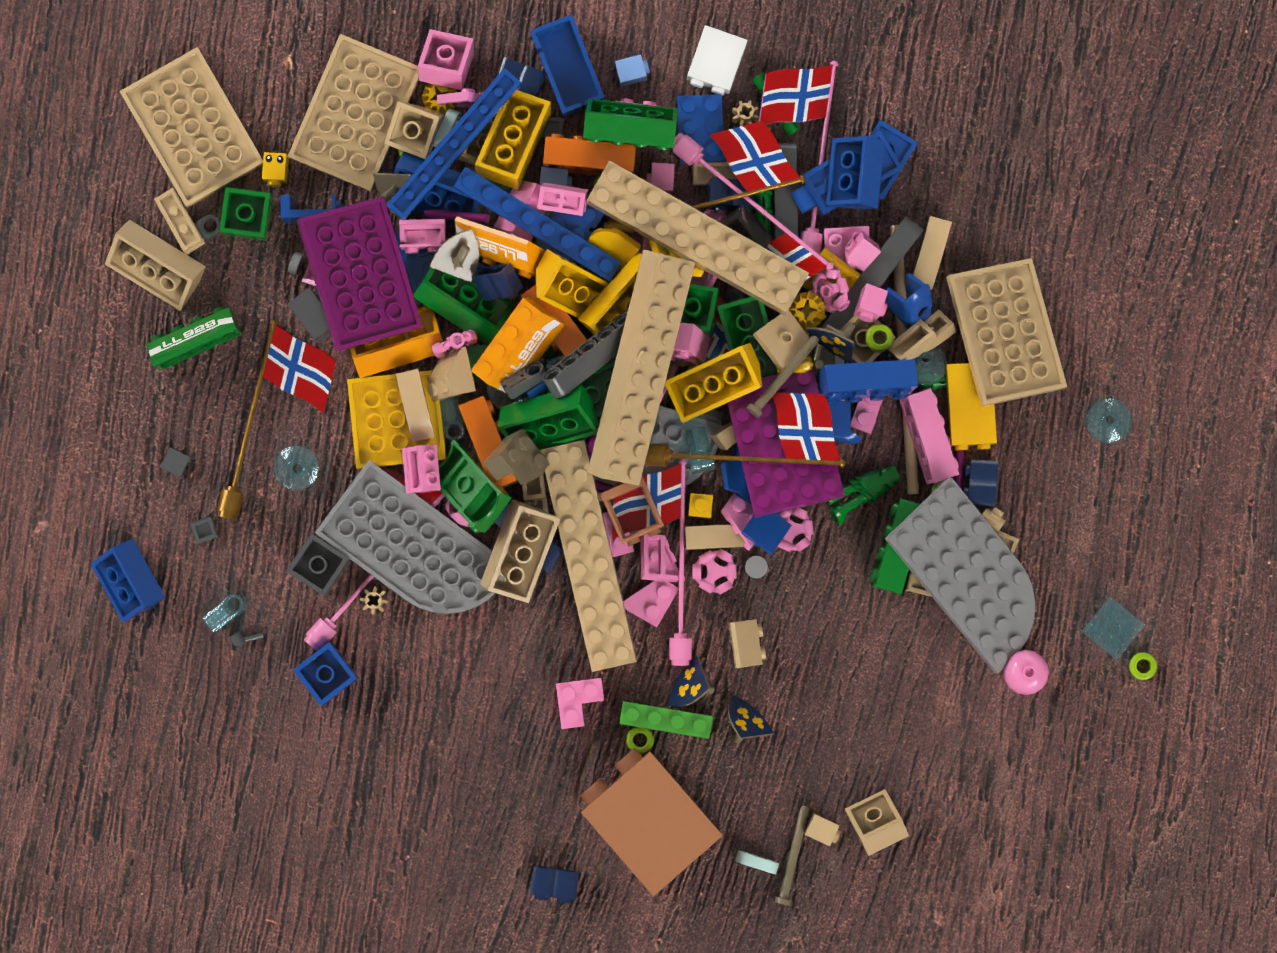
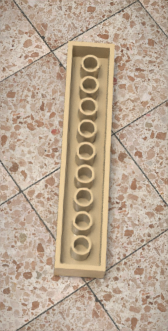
(697, 238)
(641, 367)
(589, 556)

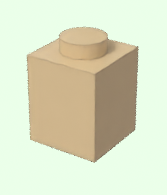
(822, 830)

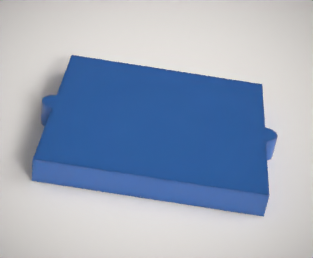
(766, 531)

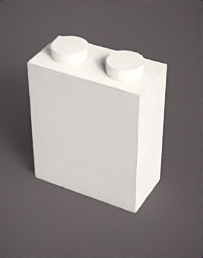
(716, 60)

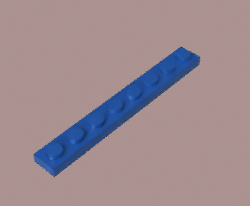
(454, 144)
(536, 224)

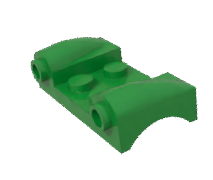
(471, 488)

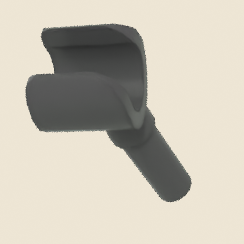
(238, 640)

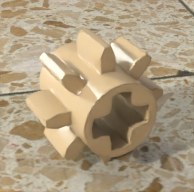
(748, 109)
(994, 518)
(367, 600)

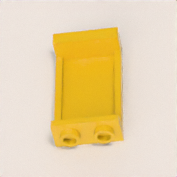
(967, 419)

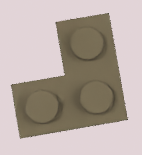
(517, 456)

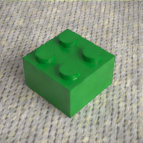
(246, 214)

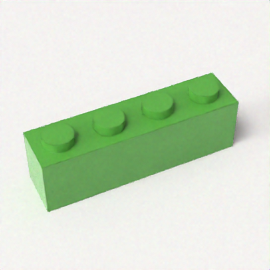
(666, 719)

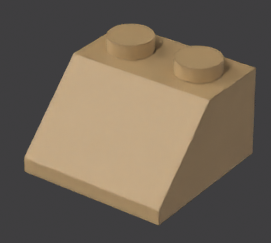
(451, 376)
(746, 643)
(876, 822)

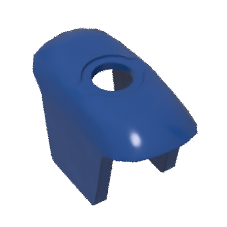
(908, 309)
(842, 422)
(734, 477)

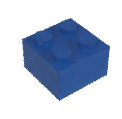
(326, 673)

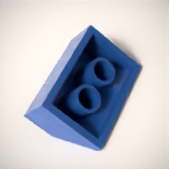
(855, 172)
(127, 580)

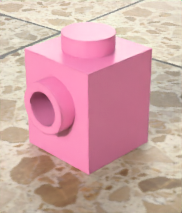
(662, 176)
(861, 252)
(871, 303)

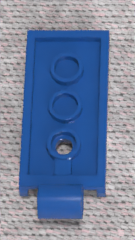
(816, 183)

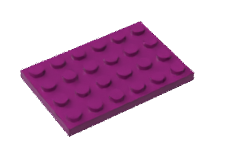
(359, 273)
(779, 485)

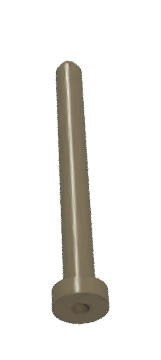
(782, 377)
(793, 856)

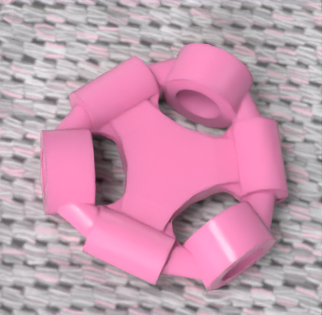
(829, 290)
(453, 342)
(804, 528)
(715, 571)

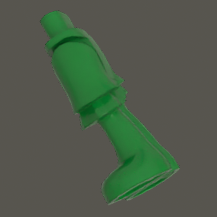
(869, 486)

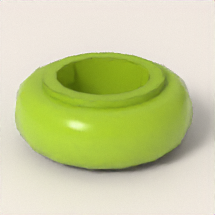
(879, 347)
(1152, 666)
(649, 735)

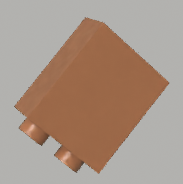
(649, 820)

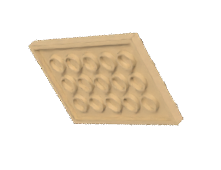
(353, 112)
(192, 127)
(1006, 332)

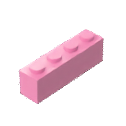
(929, 436)

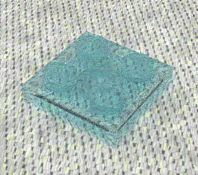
(1112, 628)

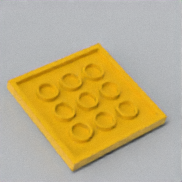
(381, 422)

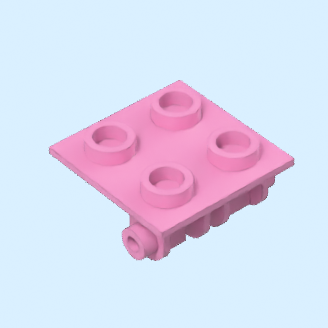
(837, 238)

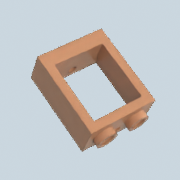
(621, 490)

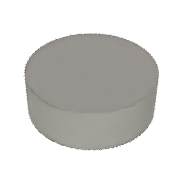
(295, 263)
(756, 567)

